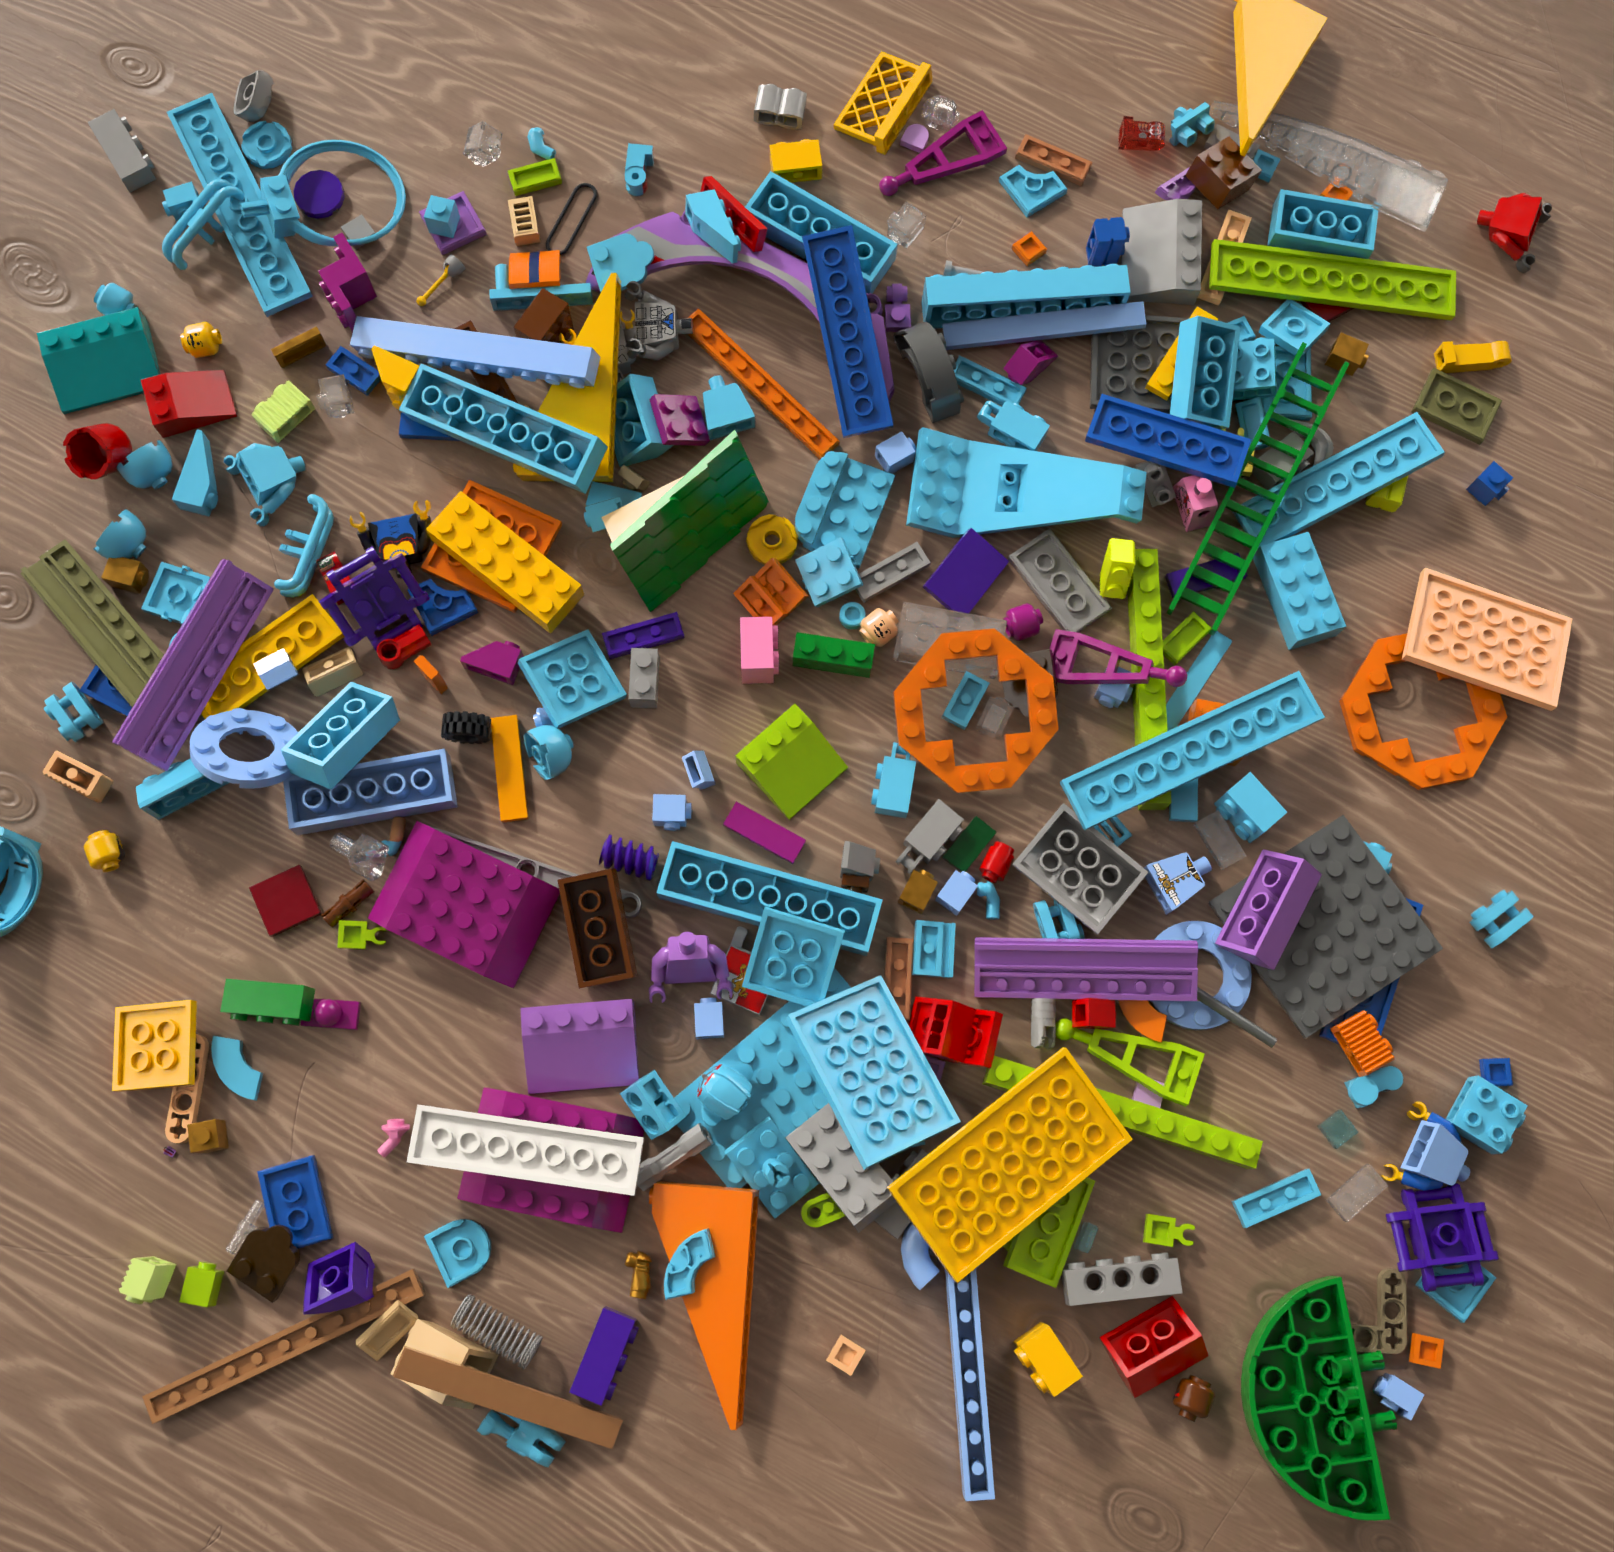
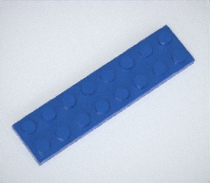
(847, 331)

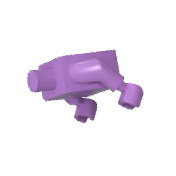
(689, 960)

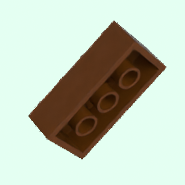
(597, 928)

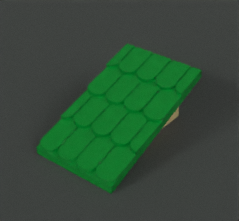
(685, 522)

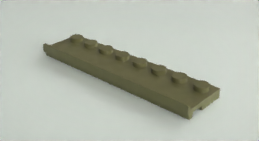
(95, 619)

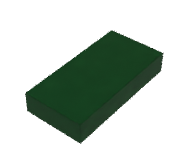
(969, 844)

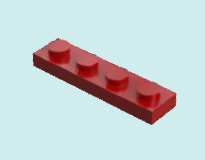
(744, 223)

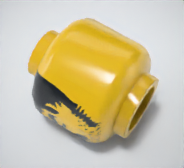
(104, 851)

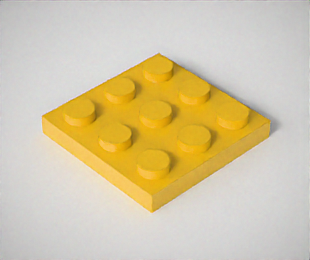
(154, 1046)

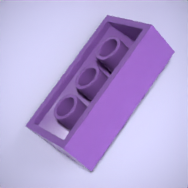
(1268, 908)

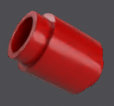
(997, 862)

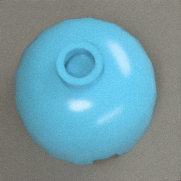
(147, 466)
(122, 538)
(550, 749)

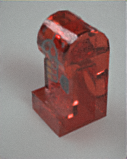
(1141, 135)

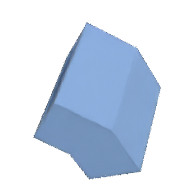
(276, 669)
(703, 768)

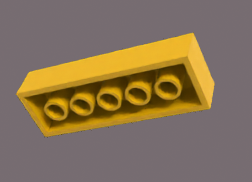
(505, 562)

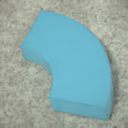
(234, 1069)
(685, 1264)

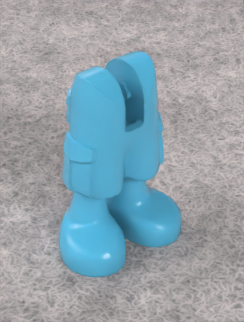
(523, 1438)

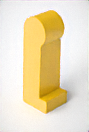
(1472, 356)

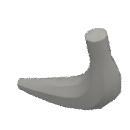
(1321, 443)

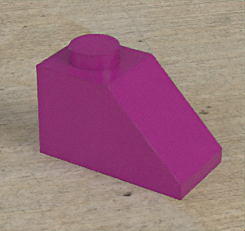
(1029, 362)
(495, 661)

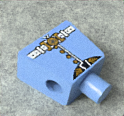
(1176, 879)

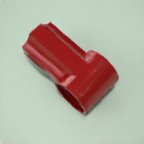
(406, 645)

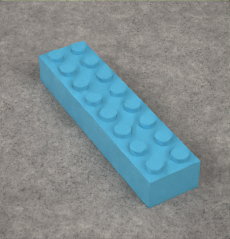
(1020, 293)
(503, 428)
(744, 890)

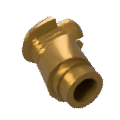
(640, 1278)

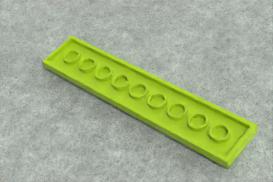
(1332, 279)

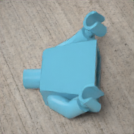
(267, 475)

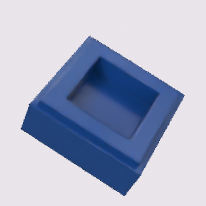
(1496, 1071)

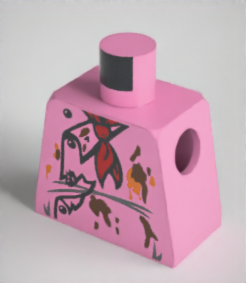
(1193, 497)

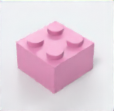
(758, 659)

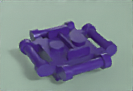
(373, 598)
(1442, 1237)

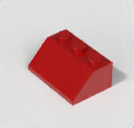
(1154, 1346)

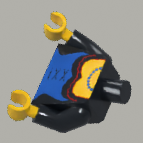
(397, 535)

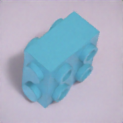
(1255, 369)
(1486, 1115)

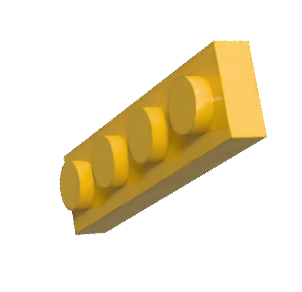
(1162, 380)

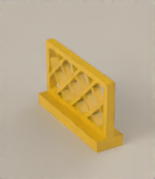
(902, 105)

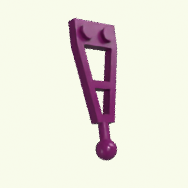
(981, 135)
(1065, 650)

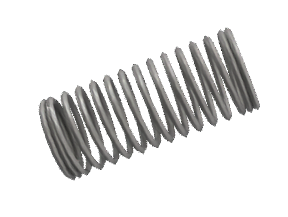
(527, 1353)

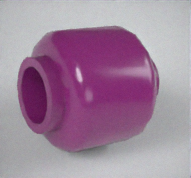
(1023, 622)

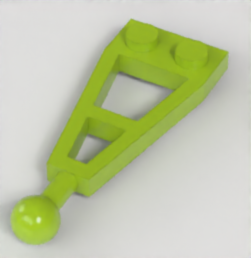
(1181, 1073)

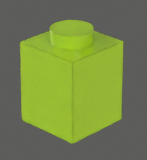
(202, 1285)

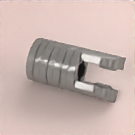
(1043, 1023)

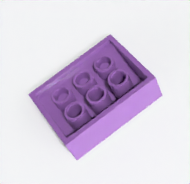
(580, 1046)

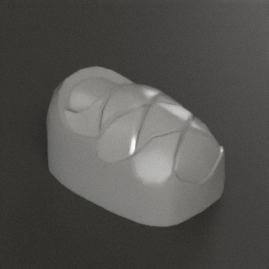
(253, 96)

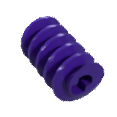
(629, 857)

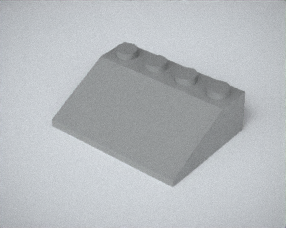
(1164, 251)
(1080, 869)

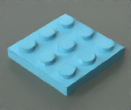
(572, 679)
(792, 957)

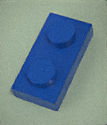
(355, 370)

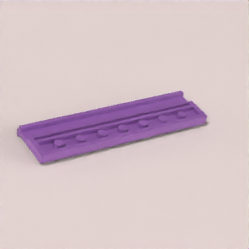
(193, 665)
(1086, 969)

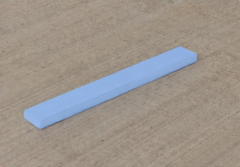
(1044, 325)

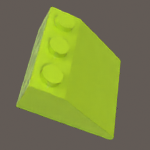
(791, 761)

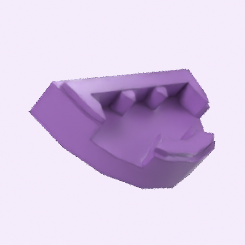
(1176, 188)

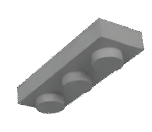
(892, 571)

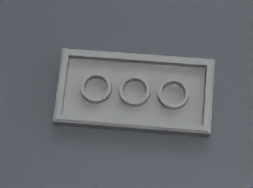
(1059, 582)

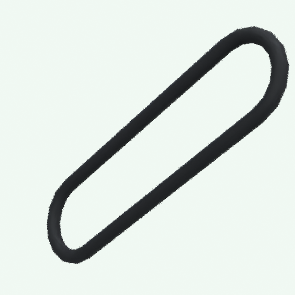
(563, 213)

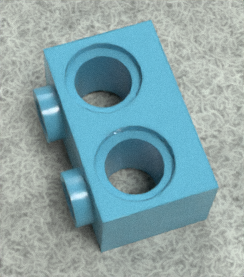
(653, 1105)

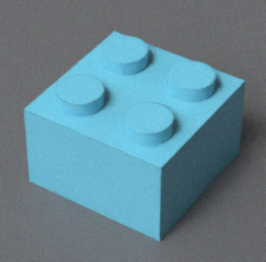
(1249, 808)

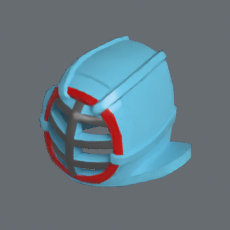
(724, 1091)

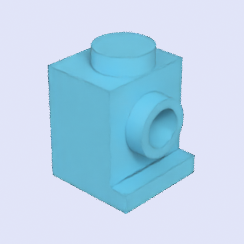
(179, 199)

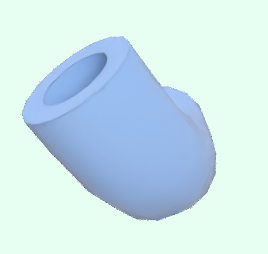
(916, 1257)

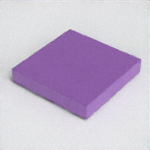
(467, 230)

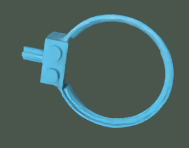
(280, 205)

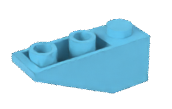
(711, 224)

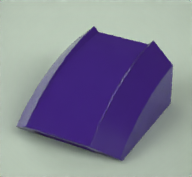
(339, 1280)

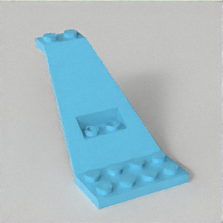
(964, 486)

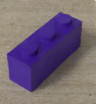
(604, 1356)

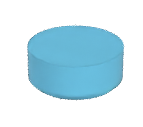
(852, 615)
(1363, 1091)

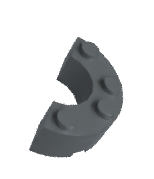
(933, 369)

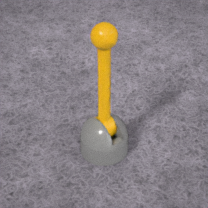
(452, 267)

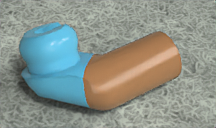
(396, 835)

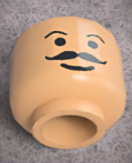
(879, 627)

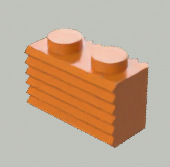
(1363, 1043)

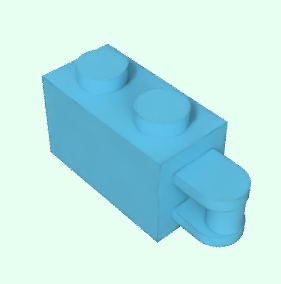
(1014, 425)
(895, 784)

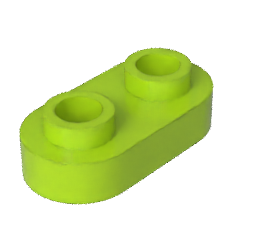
(828, 1208)

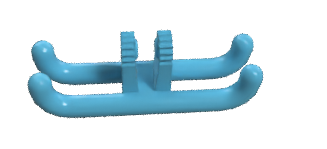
(196, 218)
(312, 551)

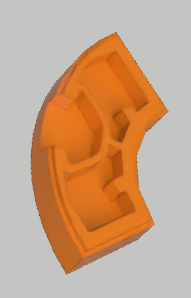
(1144, 1018)

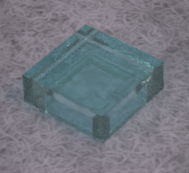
(1337, 1129)
(1086, 1237)

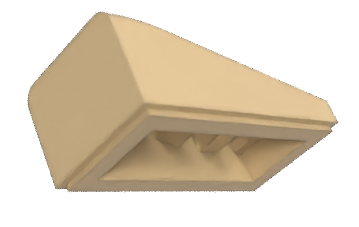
(525, 236)

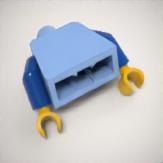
(1434, 1154)

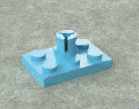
(771, 1167)

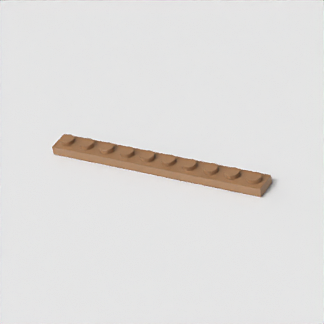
(278, 1348)

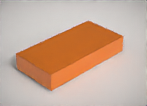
(430, 674)

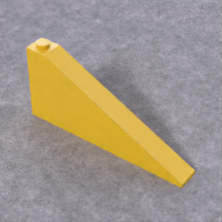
(1269, 50)
(591, 407)

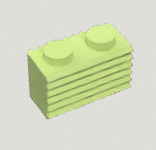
(282, 411)
(147, 1279)

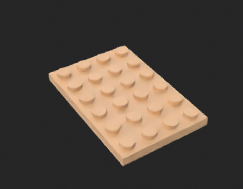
(1487, 639)

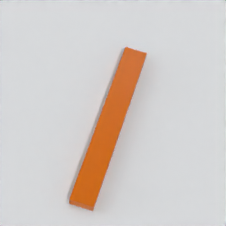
(762, 386)

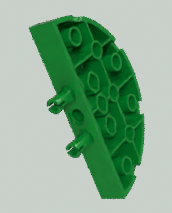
(1310, 1402)

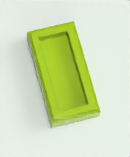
(534, 177)
(1184, 638)

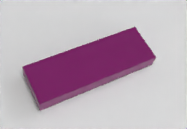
(764, 832)

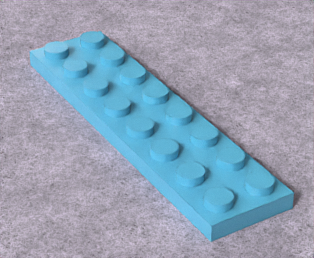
(1346, 478)

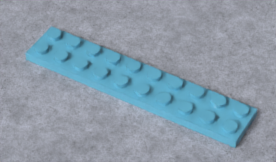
(217, 156)
(1191, 750)

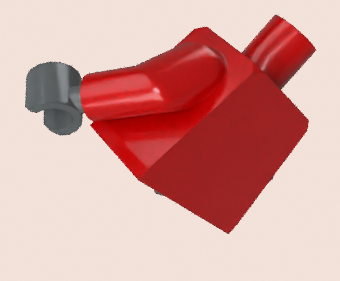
(1514, 225)

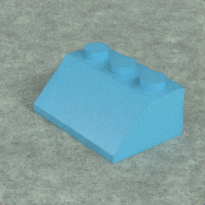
(636, 428)
(173, 789)

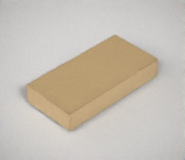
(387, 1330)

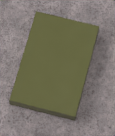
(1456, 406)

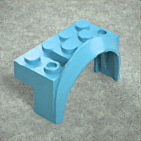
(22, 883)

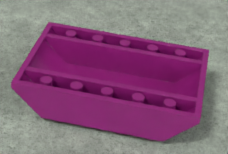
(464, 905)
(548, 1200)

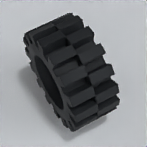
(466, 727)

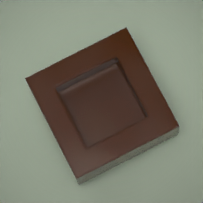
(855, 883)

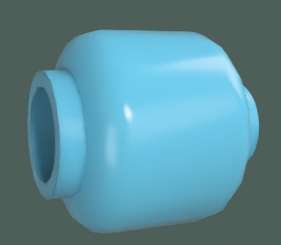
(113, 299)

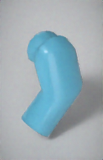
(992, 899)

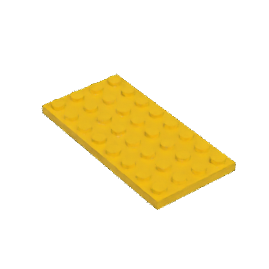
(1009, 1164)

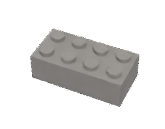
(831, 1159)

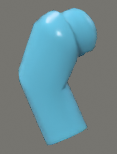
(537, 144)

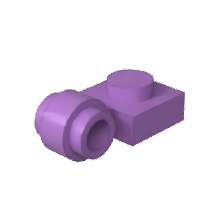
(897, 314)

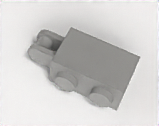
(931, 835)

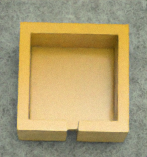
(1047, 1358)

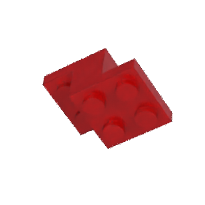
(955, 1031)

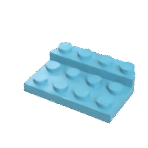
(842, 502)

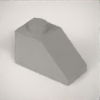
(859, 860)

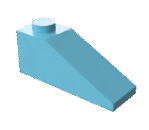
(197, 483)

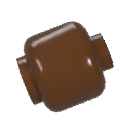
(1193, 1398)

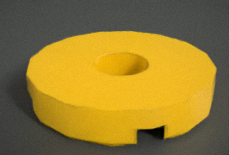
(770, 525)

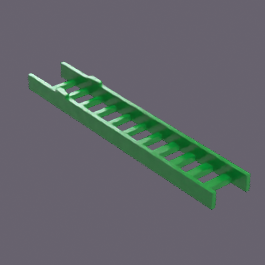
(1236, 534)

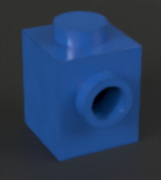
(1490, 484)

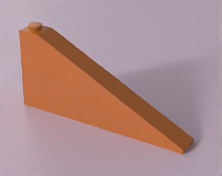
(723, 1284)

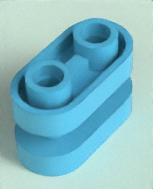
(58, 710)
(1502, 902)
(1044, 916)

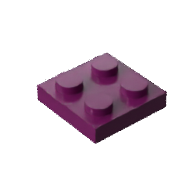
(679, 420)

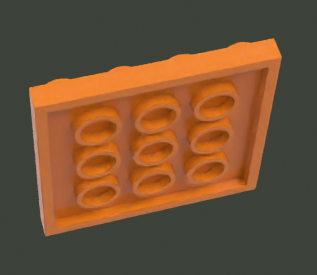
(528, 523)

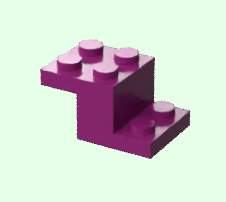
(346, 283)

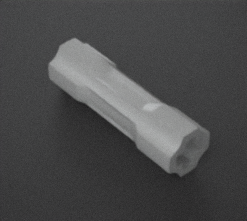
(688, 1145)

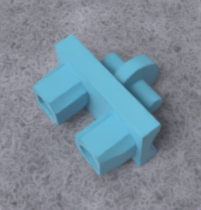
(1190, 121)

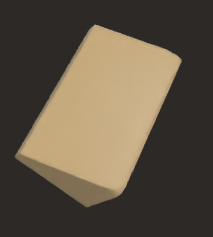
(332, 671)

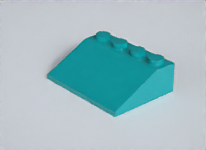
(99, 359)

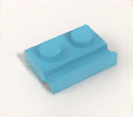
(933, 949)

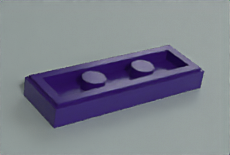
(1175, 578)
(643, 635)

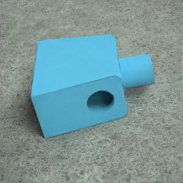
(726, 409)

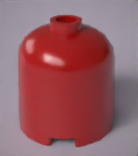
(96, 450)

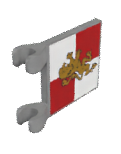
(737, 963)

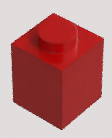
(1093, 1013)

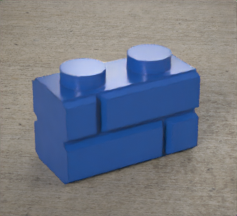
(1107, 241)

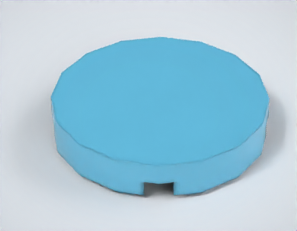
(266, 144)

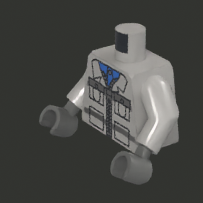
(655, 325)

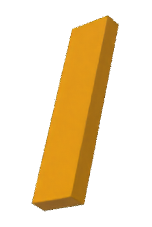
(509, 768)

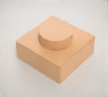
(845, 1354)

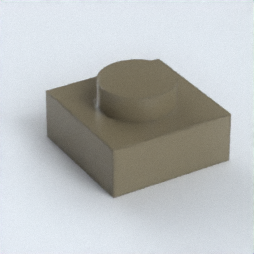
(633, 479)

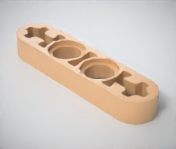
(193, 1091)

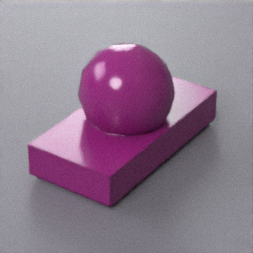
(334, 1014)

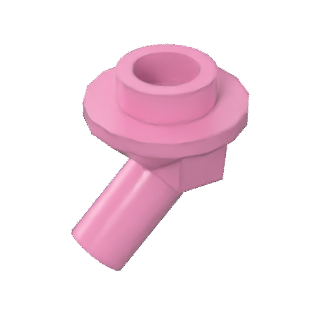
(395, 1130)

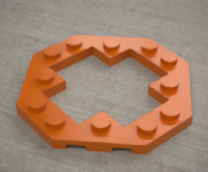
(1011, 666)
(1396, 755)

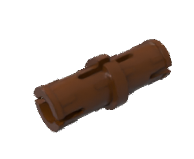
(347, 903)

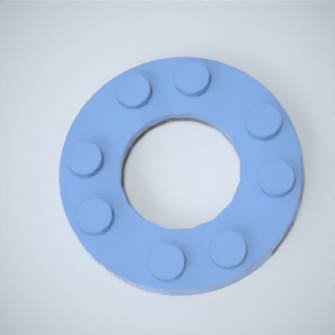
(249, 775)
(1235, 985)

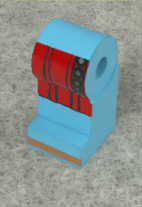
(637, 160)

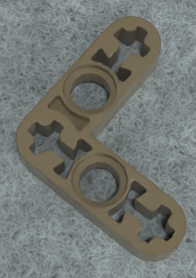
(1380, 1332)

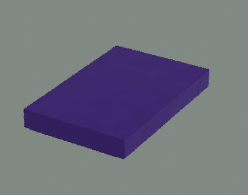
(966, 573)

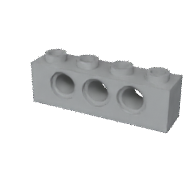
(1166, 1279)

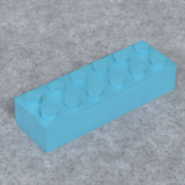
(796, 213)

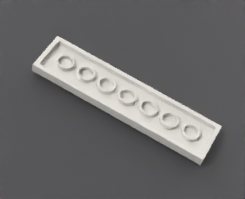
(525, 1150)

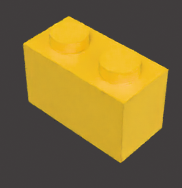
(797, 160)

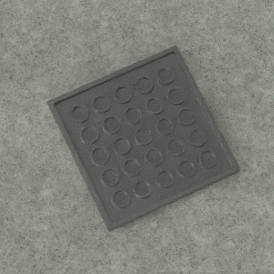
(1350, 936)

